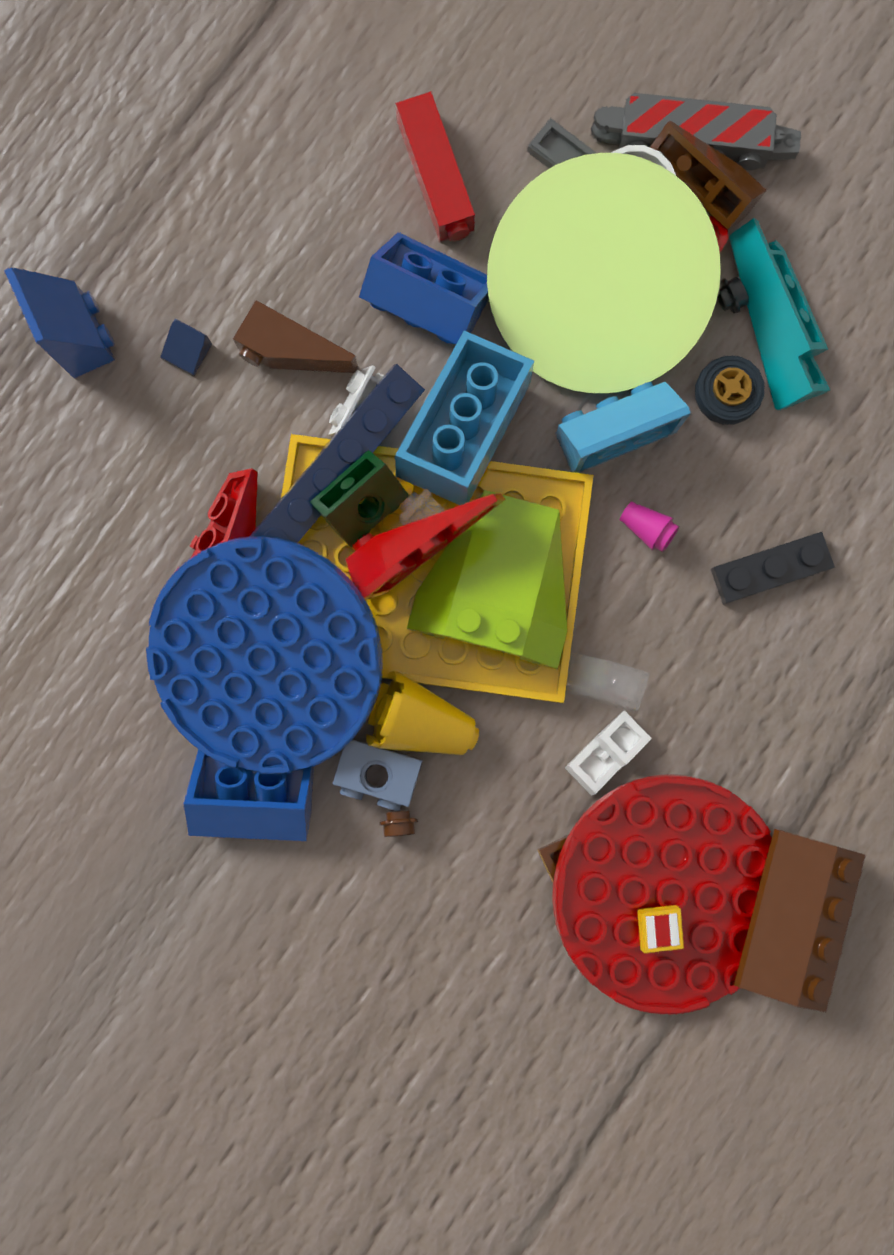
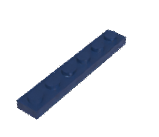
(360, 433)

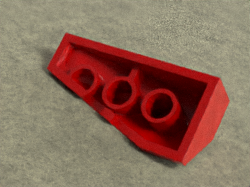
(231, 512)
(392, 556)

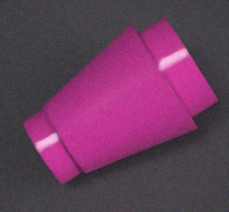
(650, 526)

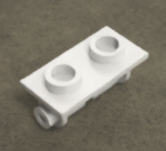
(359, 387)

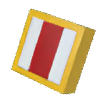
(660, 929)

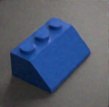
(425, 288)
(247, 803)

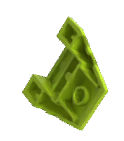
(500, 585)

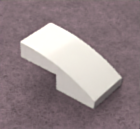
(608, 753)

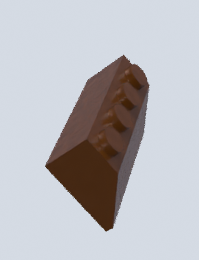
(799, 921)

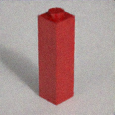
(435, 167)

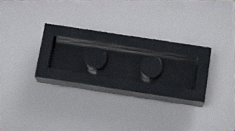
(772, 568)

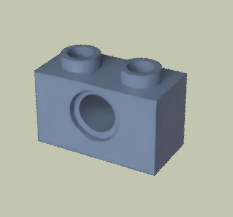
(401, 769)

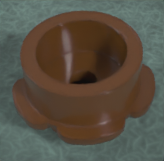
(398, 824)

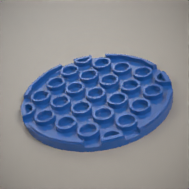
(264, 655)

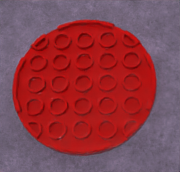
(652, 848)

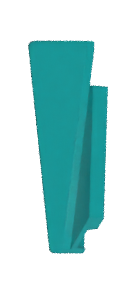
(780, 318)

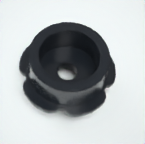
(732, 295)

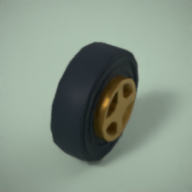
(738, 378)

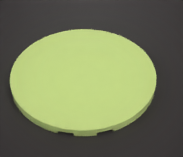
(604, 272)

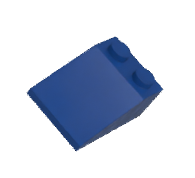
(62, 320)

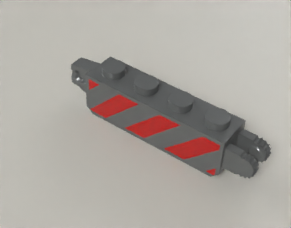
(736, 130)

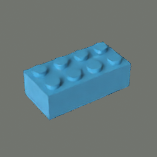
(464, 418)

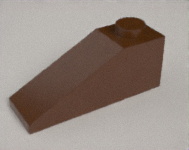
(716, 180)
(286, 345)

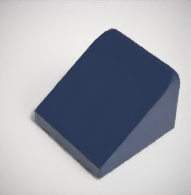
(185, 347)

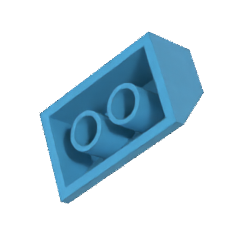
(621, 425)

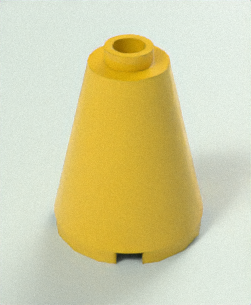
(418, 720)

